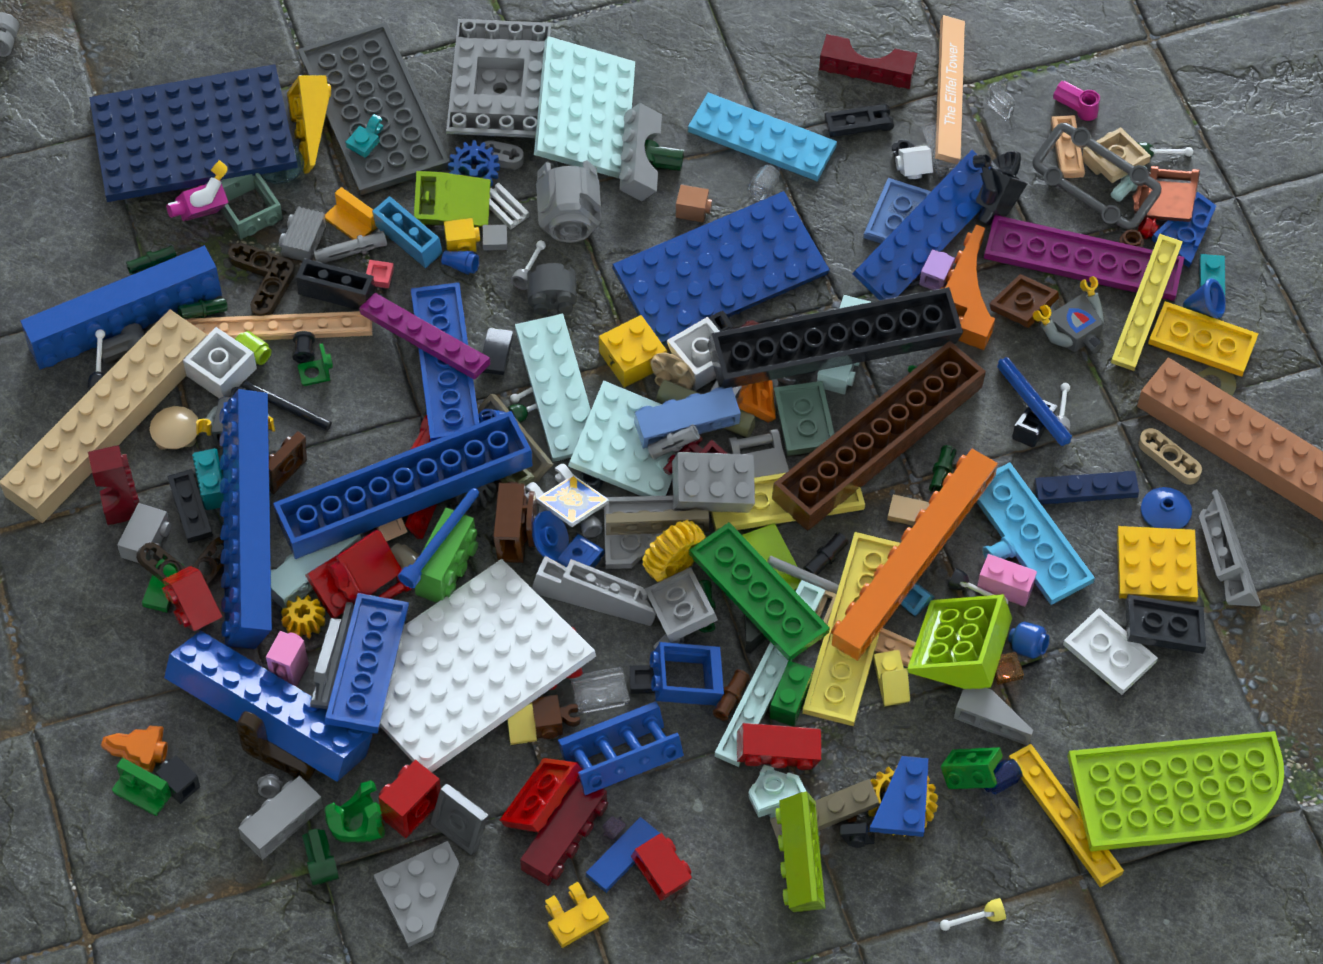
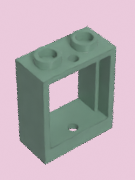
(249, 226)

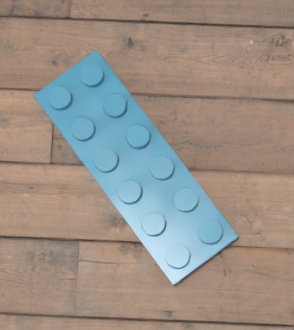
(762, 136)
(1036, 537)

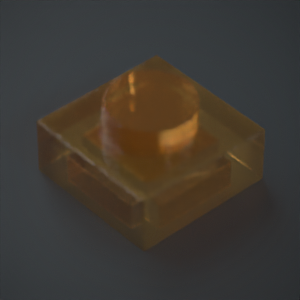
(1008, 668)

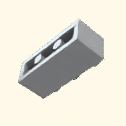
(280, 817)

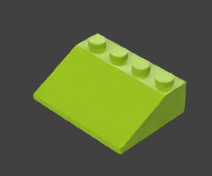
(962, 641)

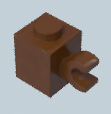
(549, 716)

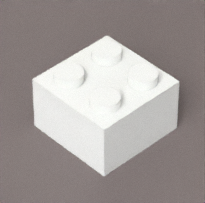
(219, 363)

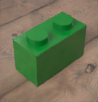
(791, 693)

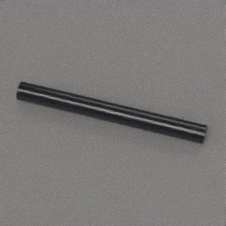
(290, 407)

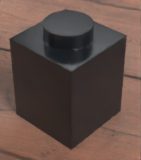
(180, 778)

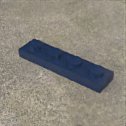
(1086, 487)

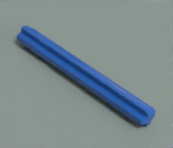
(1034, 401)

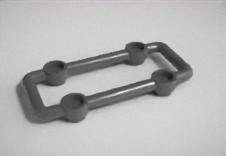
(1110, 214)

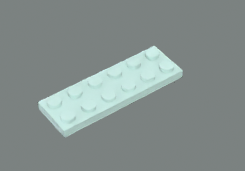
(554, 382)

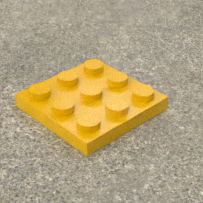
(1157, 563)

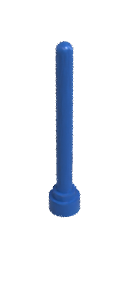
(411, 575)

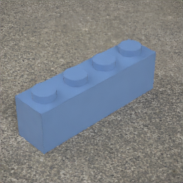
(705, 411)

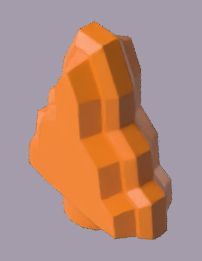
(139, 747)

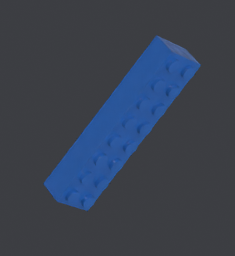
(138, 299)
(239, 685)

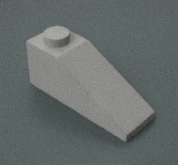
(989, 712)

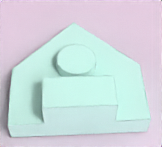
(771, 788)

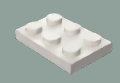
(1106, 651)

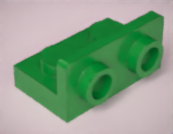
(971, 768)
(141, 787)

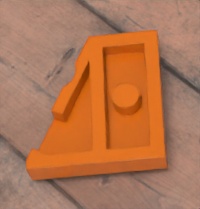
(758, 400)

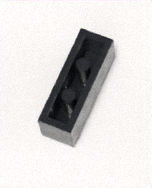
(334, 284)

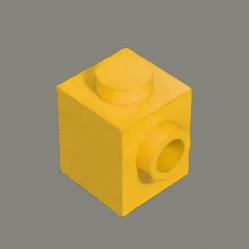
(461, 235)

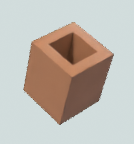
(693, 203)

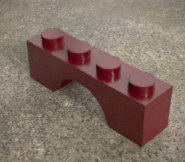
(893, 69)
(113, 471)

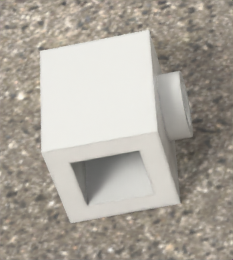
(914, 161)

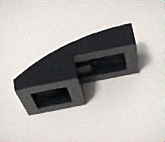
(497, 349)

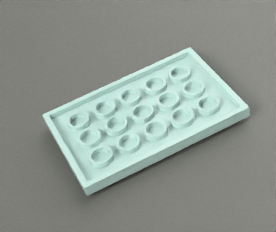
(583, 106)

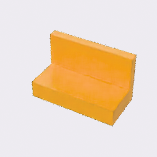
(351, 215)

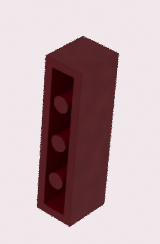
(563, 832)

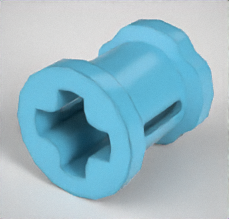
(1002, 549)

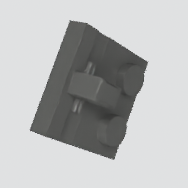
(459, 819)

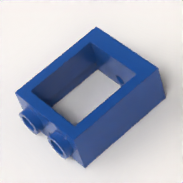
(712, 668)

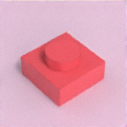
(381, 271)

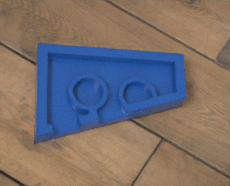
(1189, 232)
(905, 800)

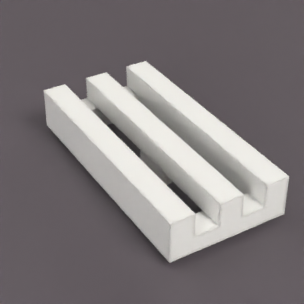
(506, 205)

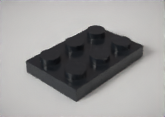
(1165, 624)

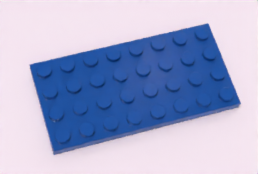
(721, 267)

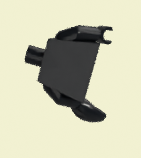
(1000, 184)

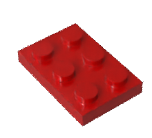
(541, 795)

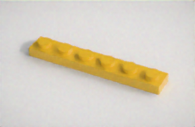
(1064, 814)

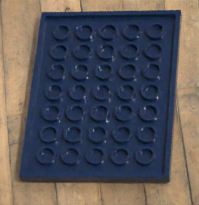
(180, 129)

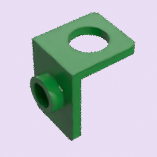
(322, 365)

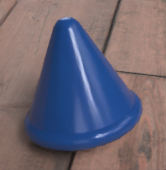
(1207, 299)

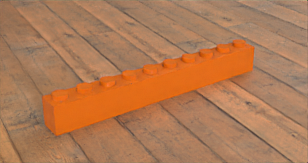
(914, 554)

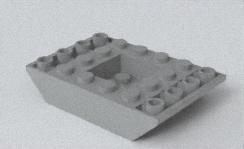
(490, 58)

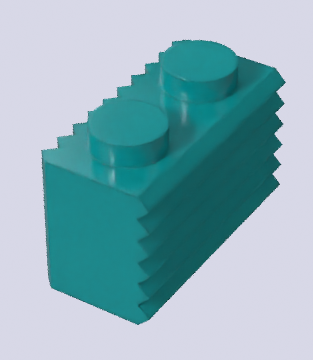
(209, 477)

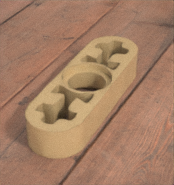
(1169, 446)

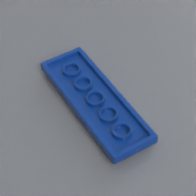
(367, 663)

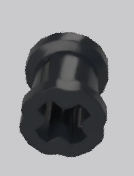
(303, 347)

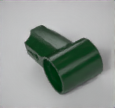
(663, 157)
(321, 863)

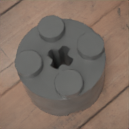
(551, 288)

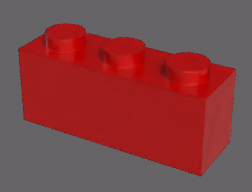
(778, 746)

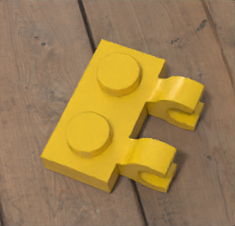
(578, 921)

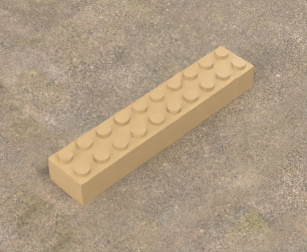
(102, 417)

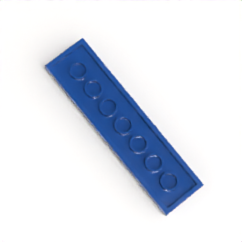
(926, 228)
(447, 391)

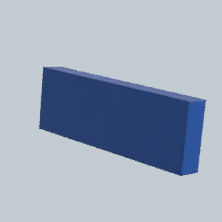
(618, 858)

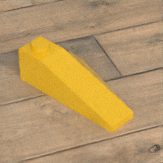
(308, 107)

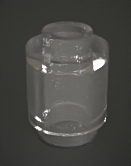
(763, 182)

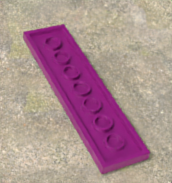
(1073, 255)

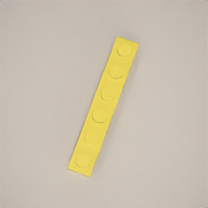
(1146, 302)

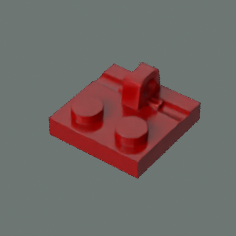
(324, 586)

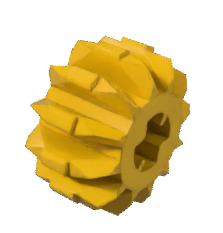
(303, 616)

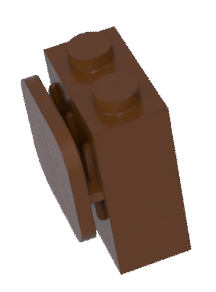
(514, 521)

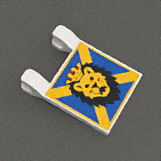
(570, 499)

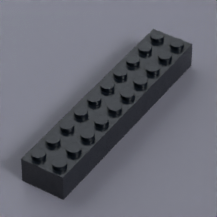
(834, 338)

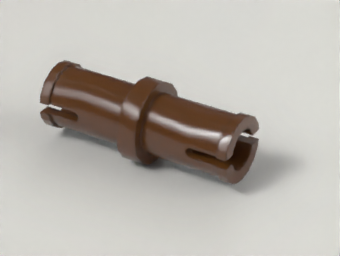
(732, 695)

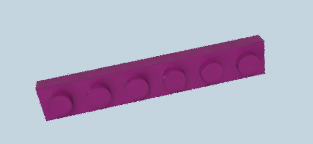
(425, 336)

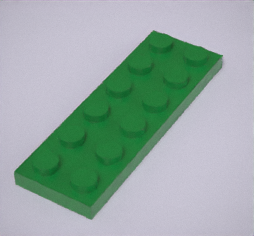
(759, 591)

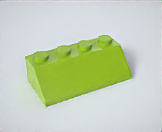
(801, 853)

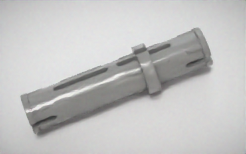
(351, 247)

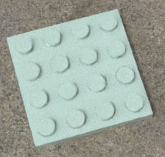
(612, 448)

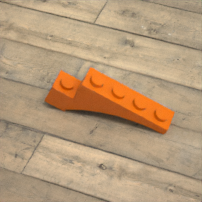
(964, 287)

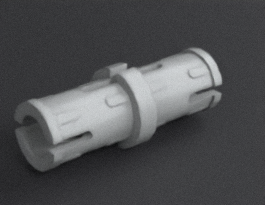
(673, 441)

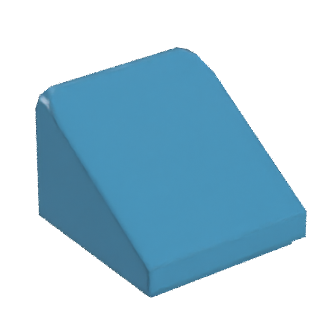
(917, 599)

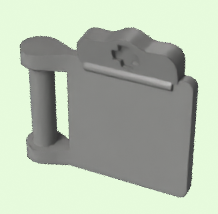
(766, 461)

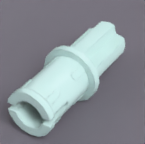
(1123, 188)

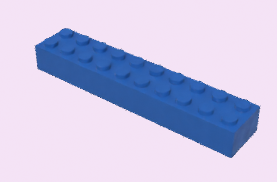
(403, 484)
(246, 520)

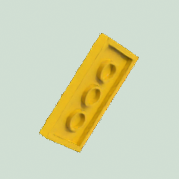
(1203, 338)

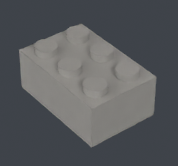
(713, 482)

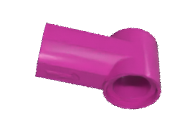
(1084, 102)

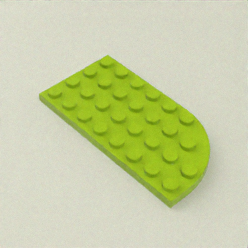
(1176, 789)

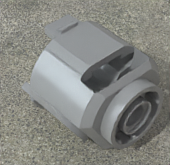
(568, 201)

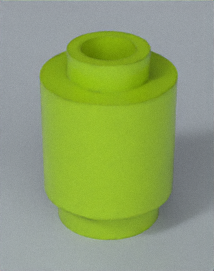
(255, 344)

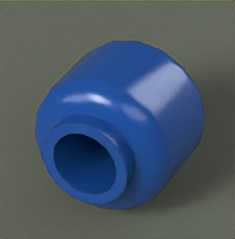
(1029, 640)

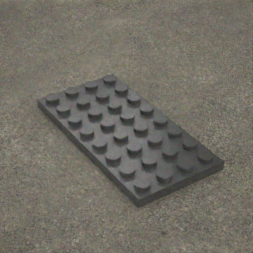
(368, 80)

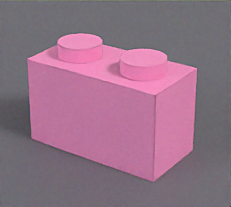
(1007, 578)
(288, 657)

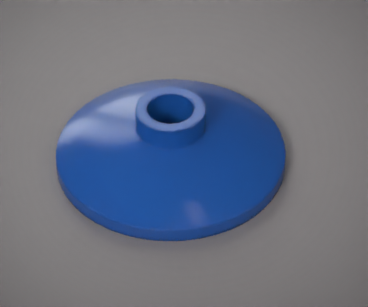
(1160, 516)
(550, 535)

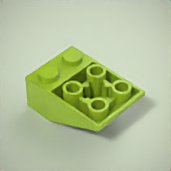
(451, 197)

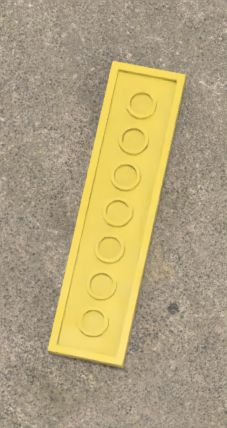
(837, 677)

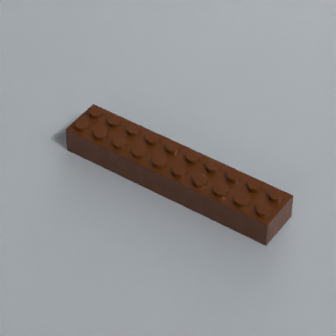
(878, 435)

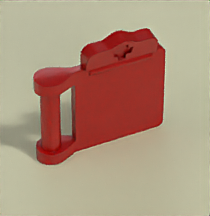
(367, 567)

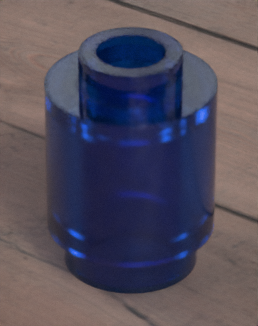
(1006, 775)

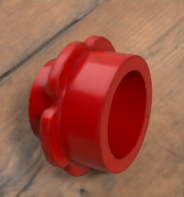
(1148, 227)

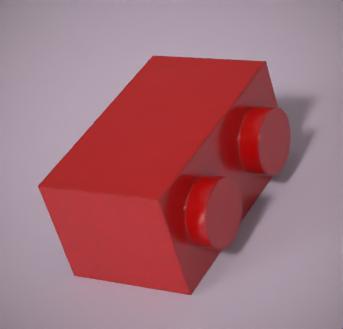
(662, 866)

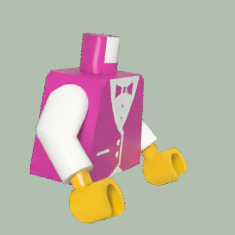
(201, 200)

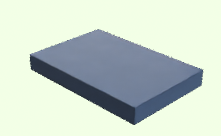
(884, 222)

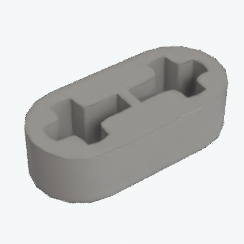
(505, 152)

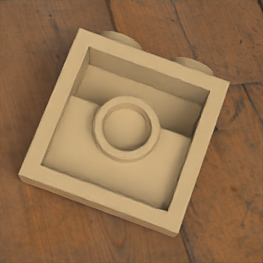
(1123, 146)

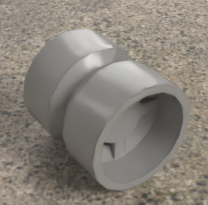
(8, 31)

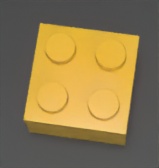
(630, 350)

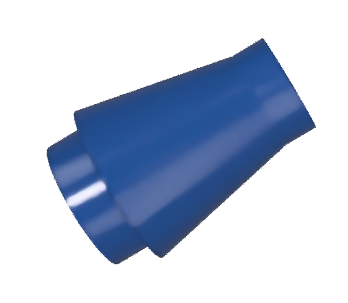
(463, 261)

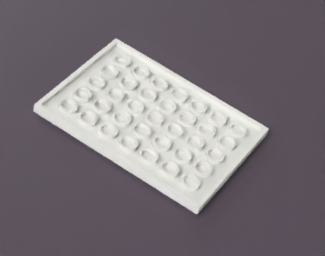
(476, 665)

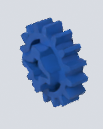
(485, 167)

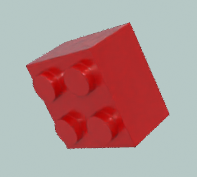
(191, 598)
(409, 798)

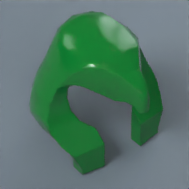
(357, 818)

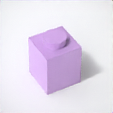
(936, 270)

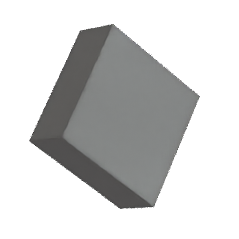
(495, 237)

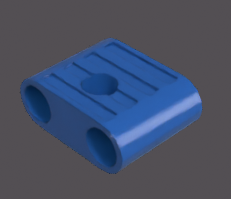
(582, 551)

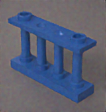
(614, 732)

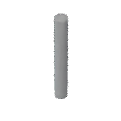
(803, 574)

